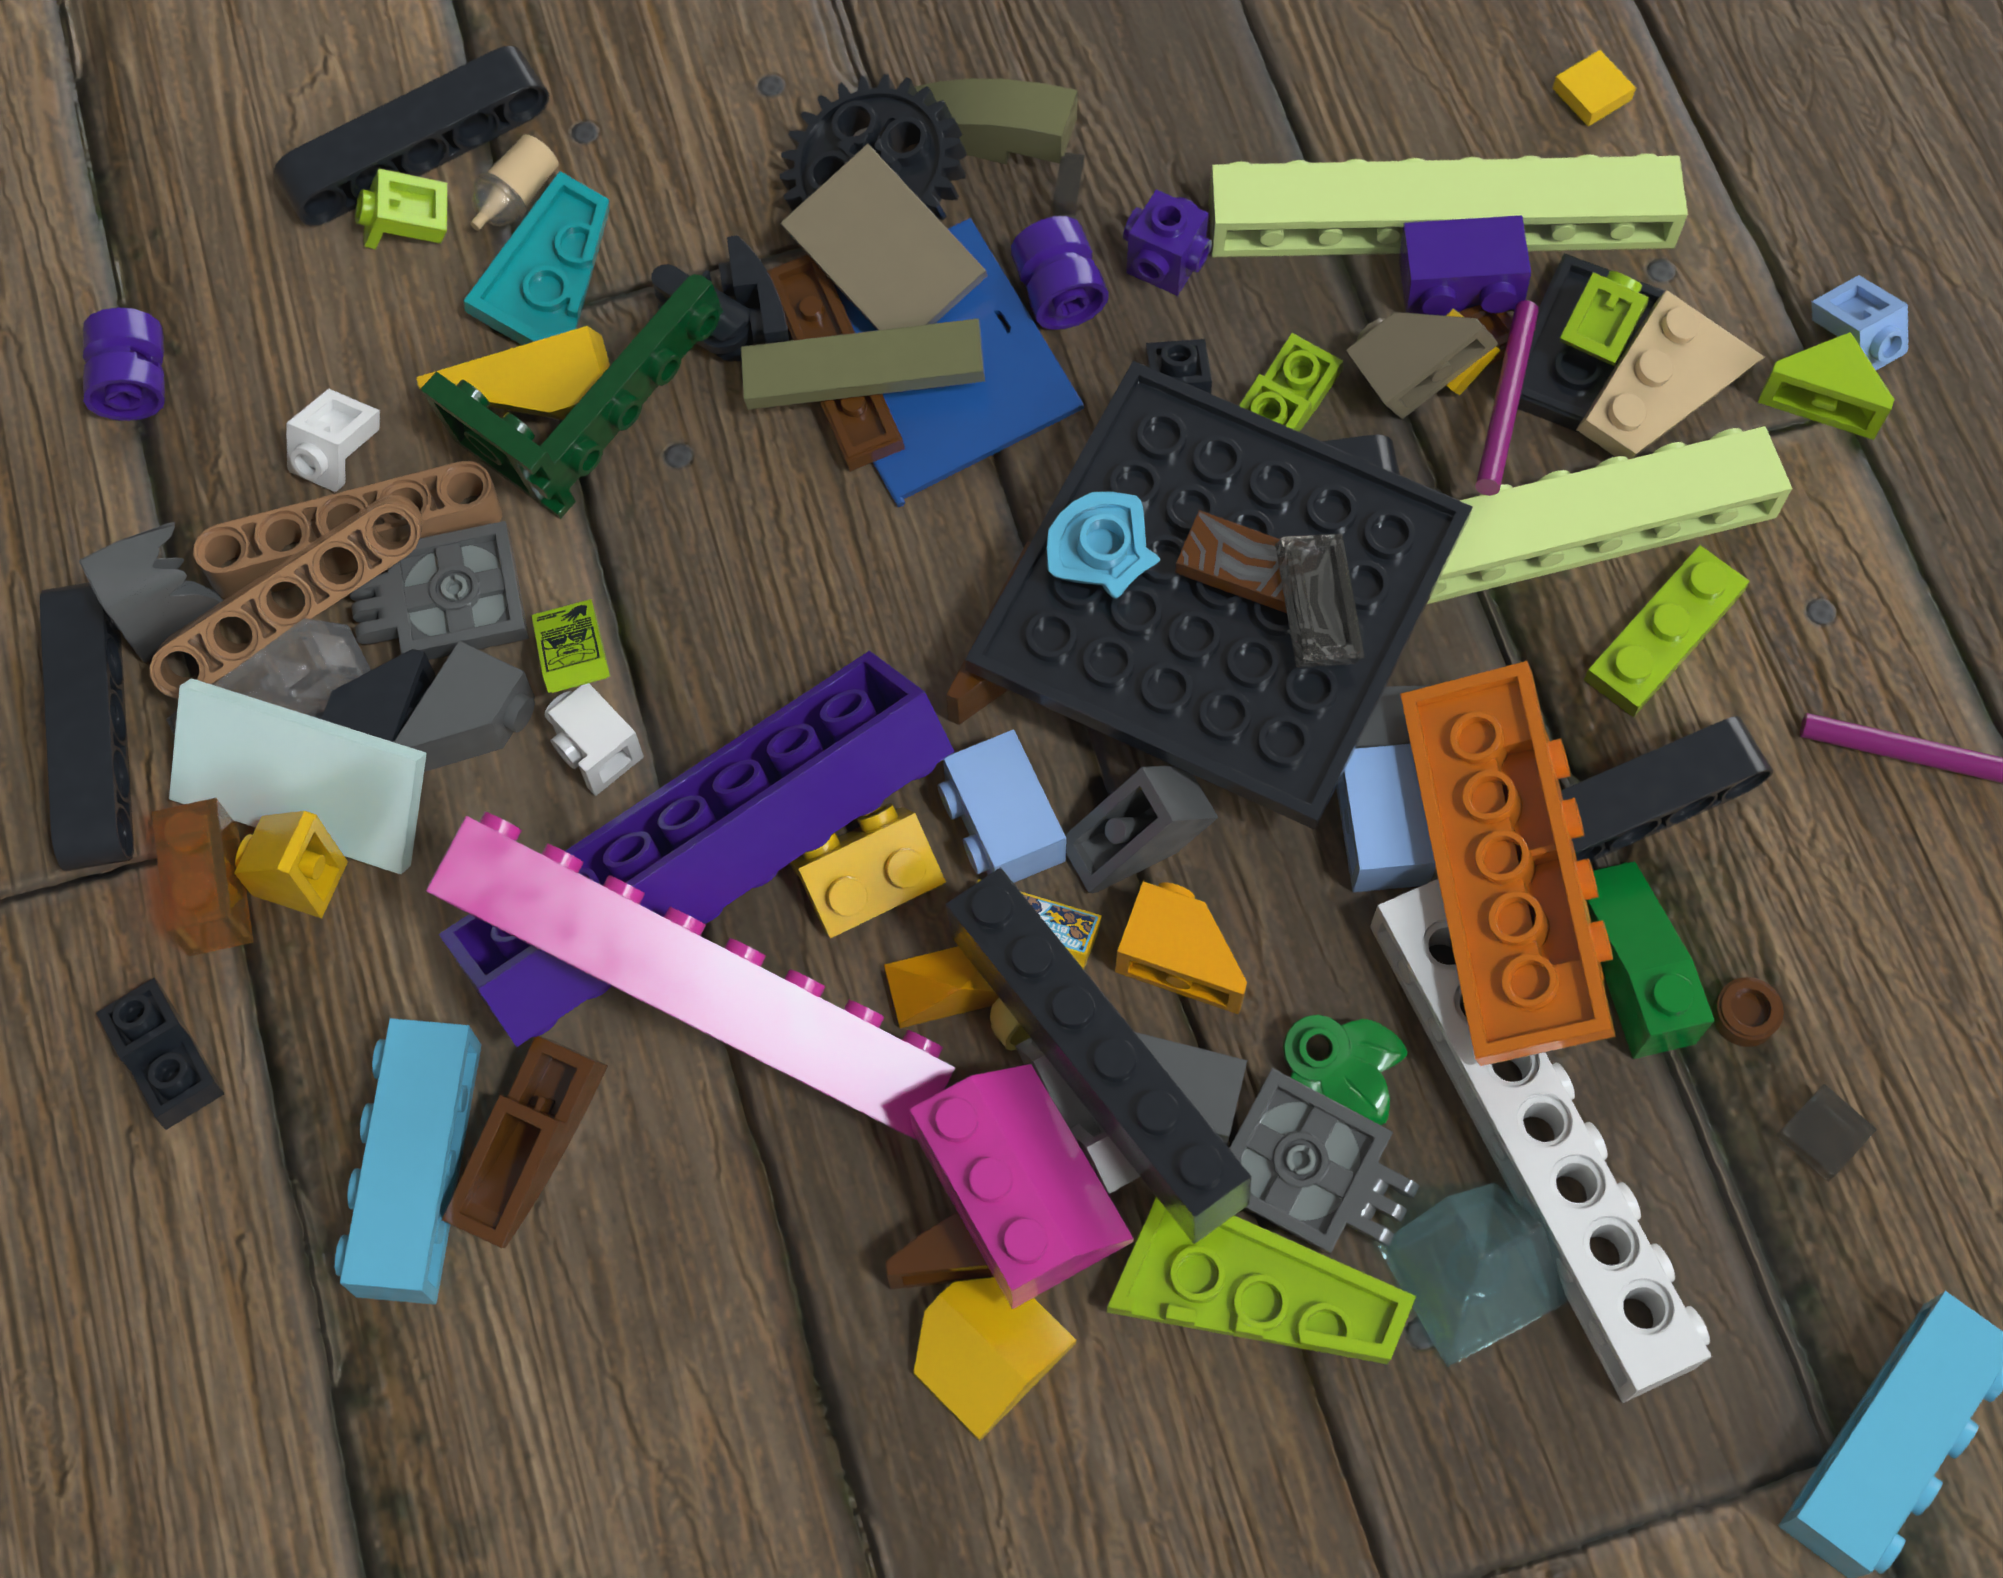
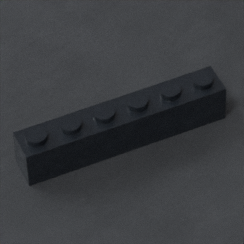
(1099, 1056)

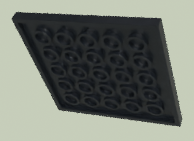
(1197, 667)

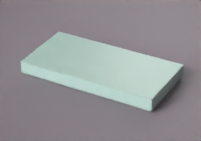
(284, 761)

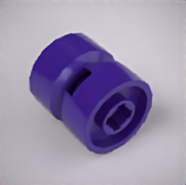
(1059, 272)
(123, 364)

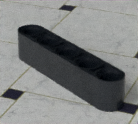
(412, 133)
(85, 730)
(1666, 787)

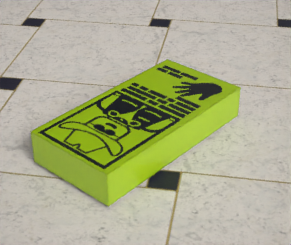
(570, 646)

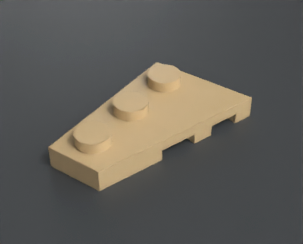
(1664, 376)

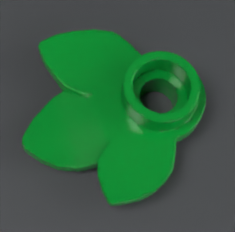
(1352, 1066)

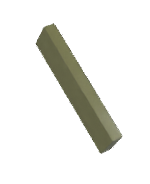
(862, 364)

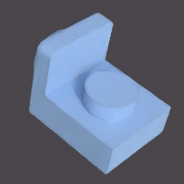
(1871, 316)

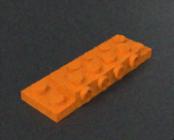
(1509, 865)

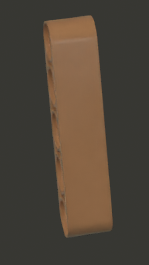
(262, 536)
(305, 569)

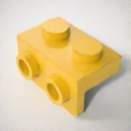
(868, 869)

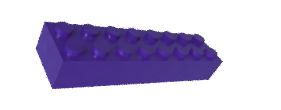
(725, 826)

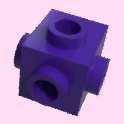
(1166, 241)

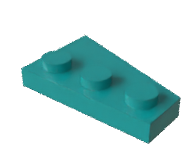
(545, 266)

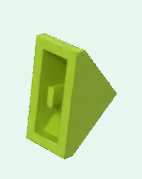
(1831, 386)

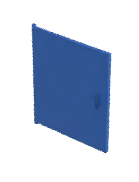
(968, 422)

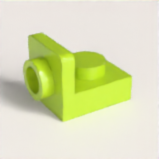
(402, 207)
(1605, 316)

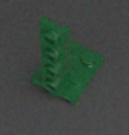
(606, 409)

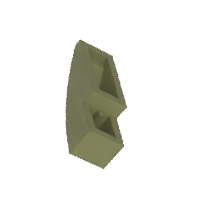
(1010, 116)

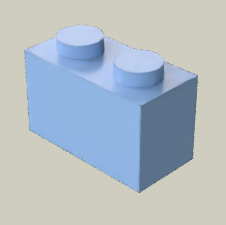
(1002, 809)
(1384, 820)

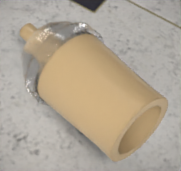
(512, 183)

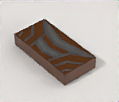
(1233, 560)

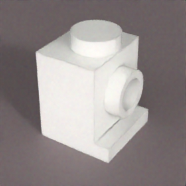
(592, 737)

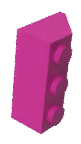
(1018, 1180)

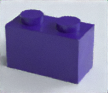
(1464, 265)

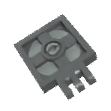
(446, 593)
(1317, 1165)

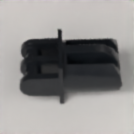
(734, 323)

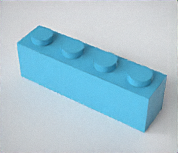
(409, 1161)
(1899, 1438)

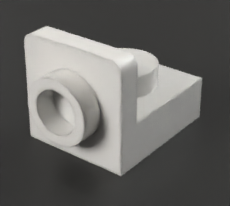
(326, 435)

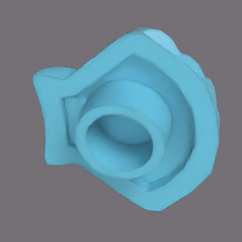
(1100, 542)

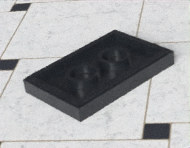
(1559, 378)

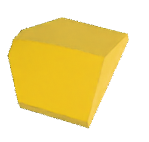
(985, 1354)

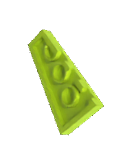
(1258, 1289)

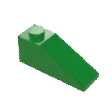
(1651, 969)

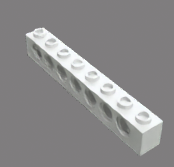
(1596, 1291)

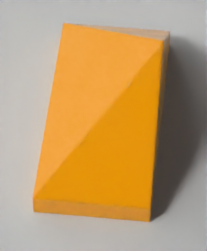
(936, 987)

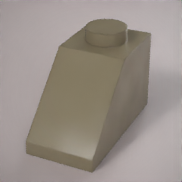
(1417, 355)

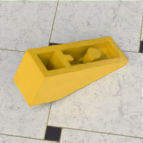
(538, 376)

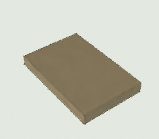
(883, 245)

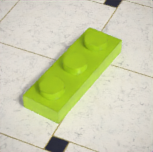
(1666, 631)

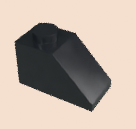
(381, 698)

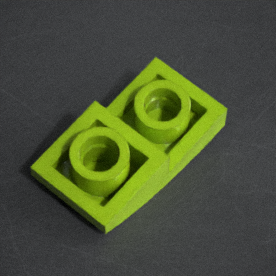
(1293, 383)

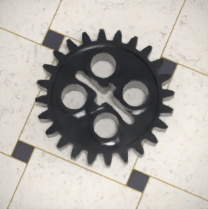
(893, 123)

